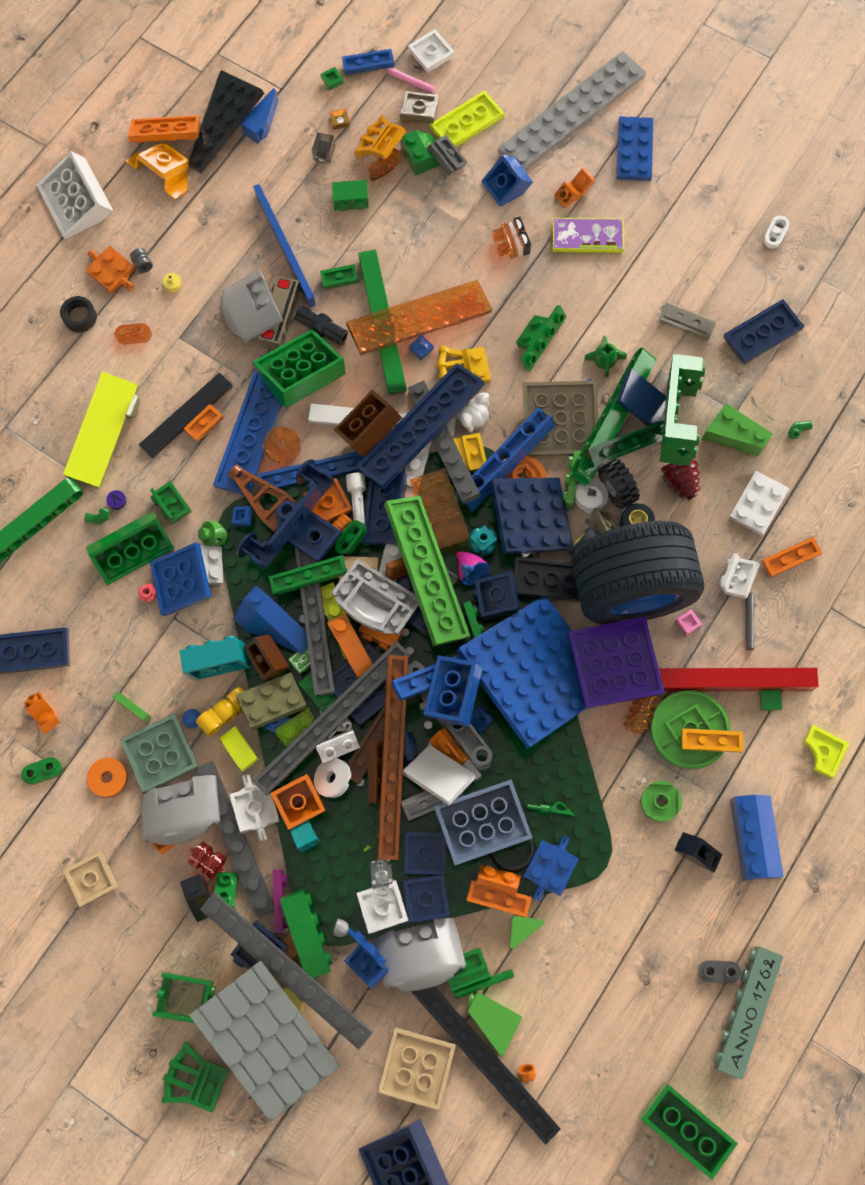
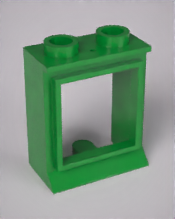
(164, 992)

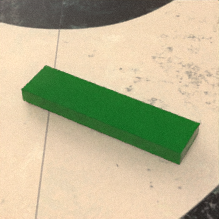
(307, 575)

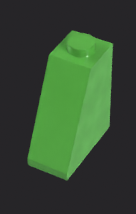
(494, 1020)

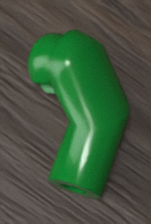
(99, 518)

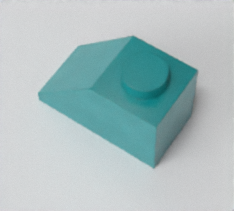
(304, 836)

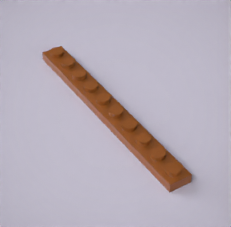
(392, 762)

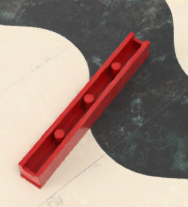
(739, 679)

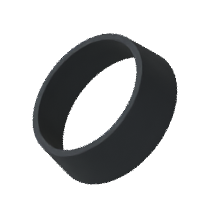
(513, 869)

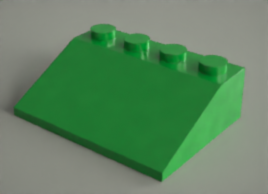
(300, 367)

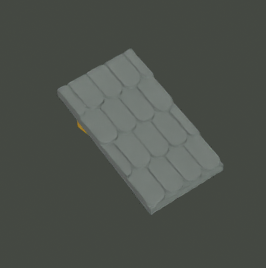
(265, 1040)

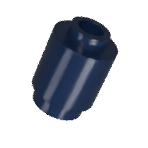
(410, 747)

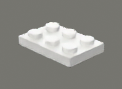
(759, 503)

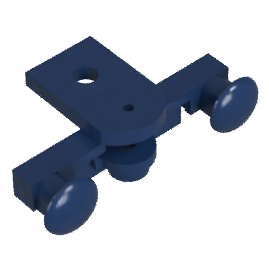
(296, 523)

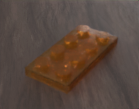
(441, 507)

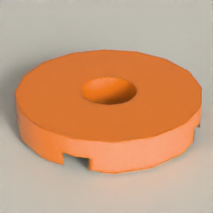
(96, 774)

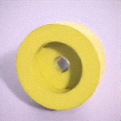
(172, 282)

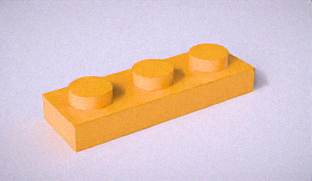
(712, 740)

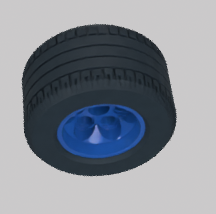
(637, 572)

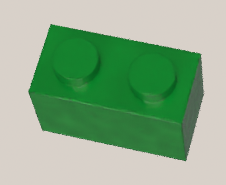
(350, 195)

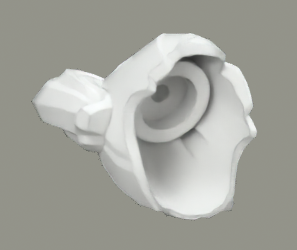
(475, 412)

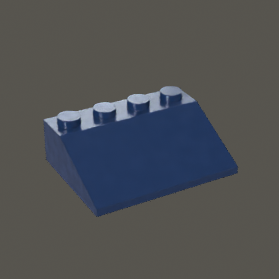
(403, 1158)

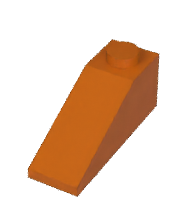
(350, 644)

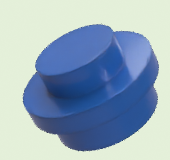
(189, 718)

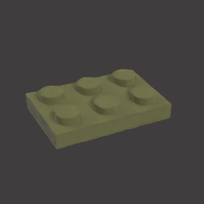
(271, 701)

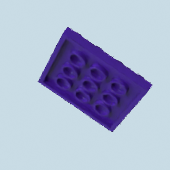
(616, 662)

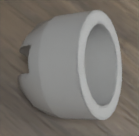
(341, 928)

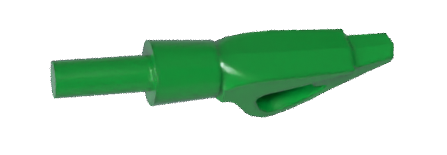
(551, 809)

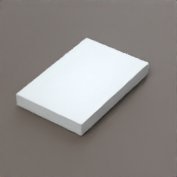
(439, 774)

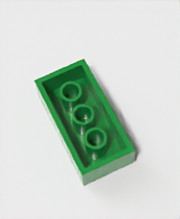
(688, 1130)

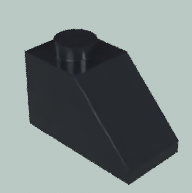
(698, 851)
(196, 895)

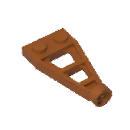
(267, 517)

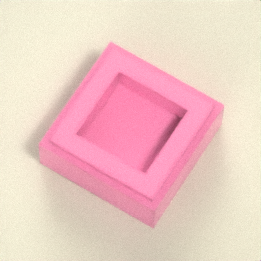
(688, 622)

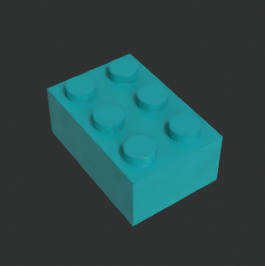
(214, 658)

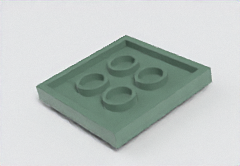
(159, 753)

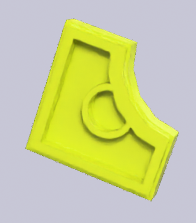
(827, 750)

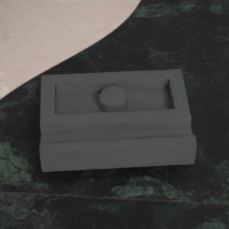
(447, 155)

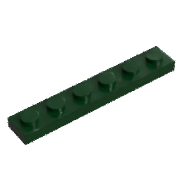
(624, 444)

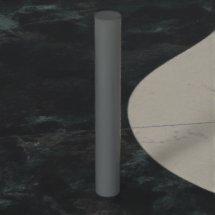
(750, 622)

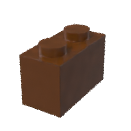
(266, 657)

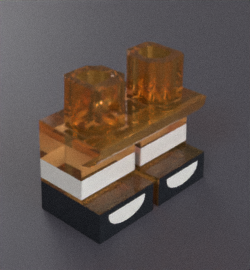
(514, 237)

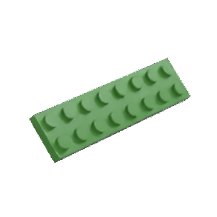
(427, 570)

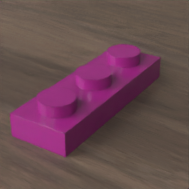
(279, 882)

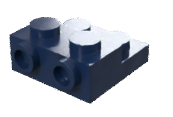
(496, 595)
(245, 959)

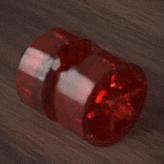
(210, 862)

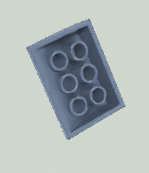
(482, 822)

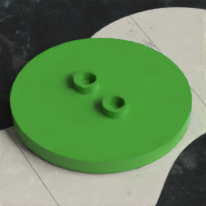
(686, 711)

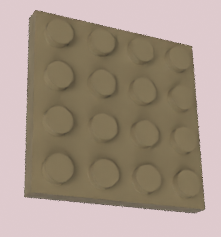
(572, 410)

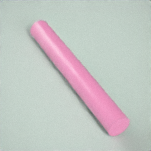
(413, 81)

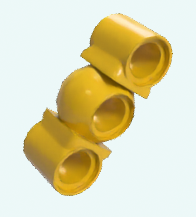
(221, 713)

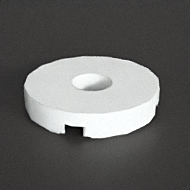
(323, 774)

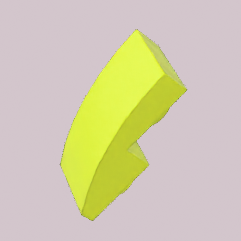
(238, 748)

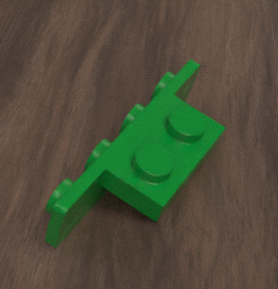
(538, 335)

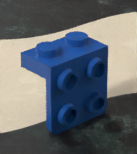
(366, 960)

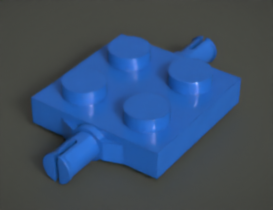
(551, 868)

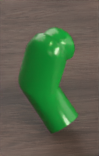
(797, 427)

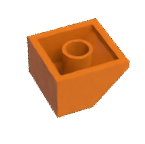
(298, 801)

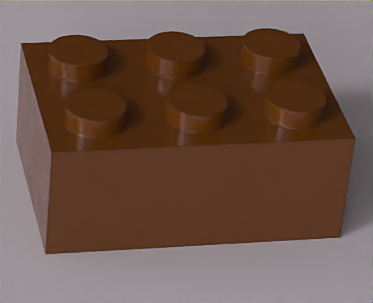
(368, 423)

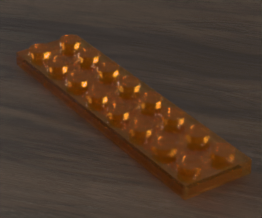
(418, 317)

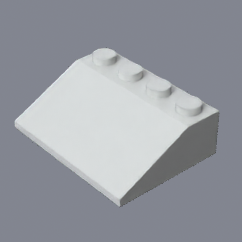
(74, 196)

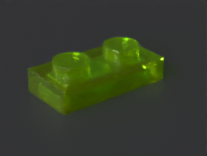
(293, 728)

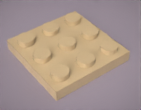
(417, 1068)

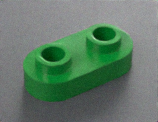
(350, 537)
(41, 771)

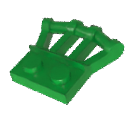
(206, 1086)

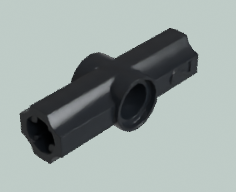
(321, 325)

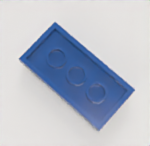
(635, 148)

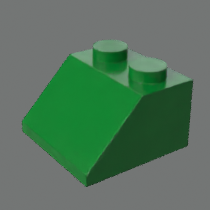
(415, 150)

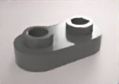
(719, 971)

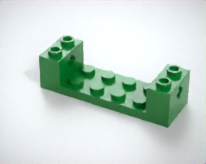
(680, 439)

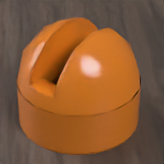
(527, 1073)

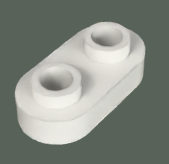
(775, 233)

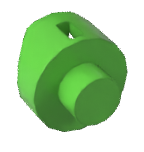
(210, 532)

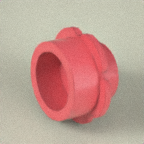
(147, 597)

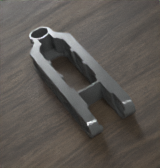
(465, 737)

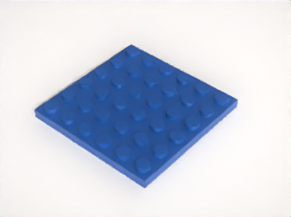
(529, 670)

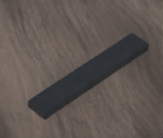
(184, 415)

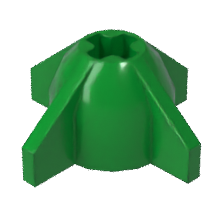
(605, 355)

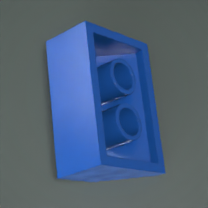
(453, 690)

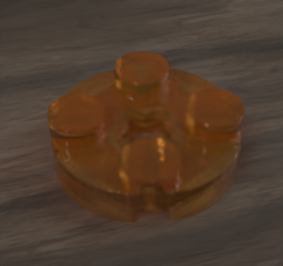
(278, 454)

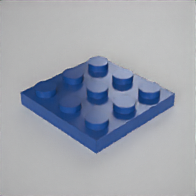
(180, 579)

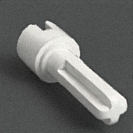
(356, 487)

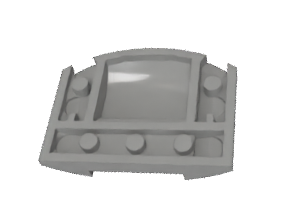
(249, 307)
(374, 599)
(180, 810)
(421, 955)

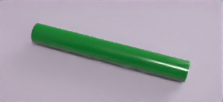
(484, 983)

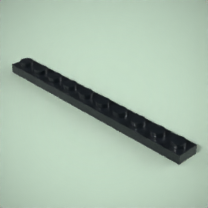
(488, 1063)

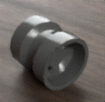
(142, 262)

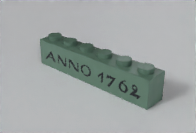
(748, 1012)

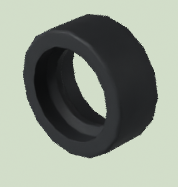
(72, 303)

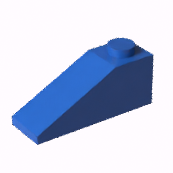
(259, 120)

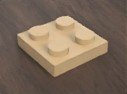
(90, 879)

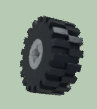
(619, 483)

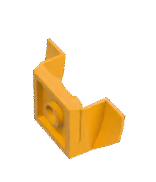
(167, 164)

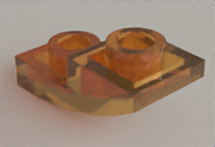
(383, 167)

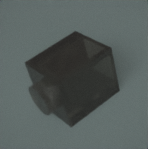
(323, 148)

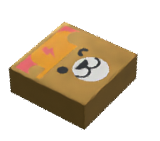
(339, 118)

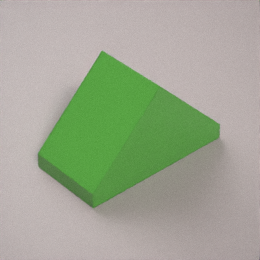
(522, 928)

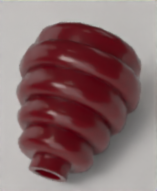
(682, 479)

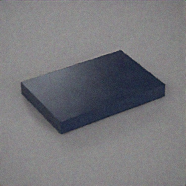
(641, 398)

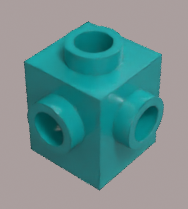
(481, 546)

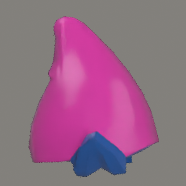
(471, 568)

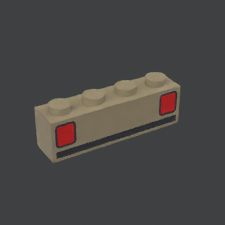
(285, 294)

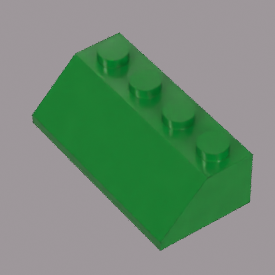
(129, 548)

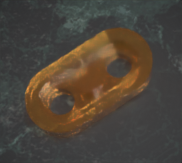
(132, 333)

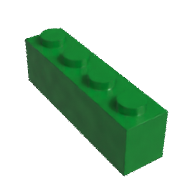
(305, 934)

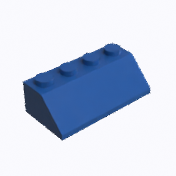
(756, 837)

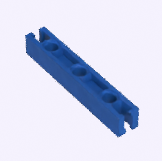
(514, 449)

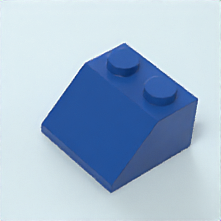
(506, 180)

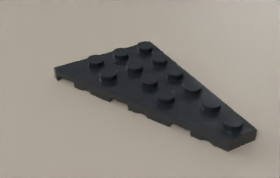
(227, 109)

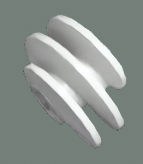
(589, 503)

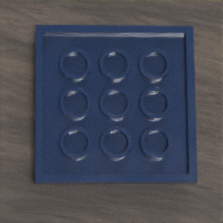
(531, 515)

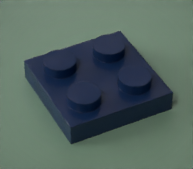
(424, 853)
(426, 898)

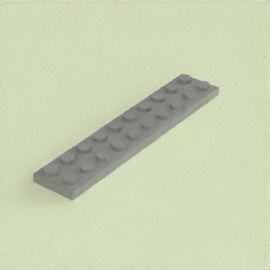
(573, 110)

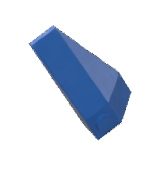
(263, 616)

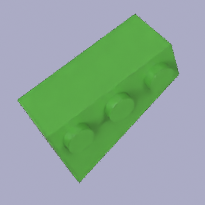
(737, 431)

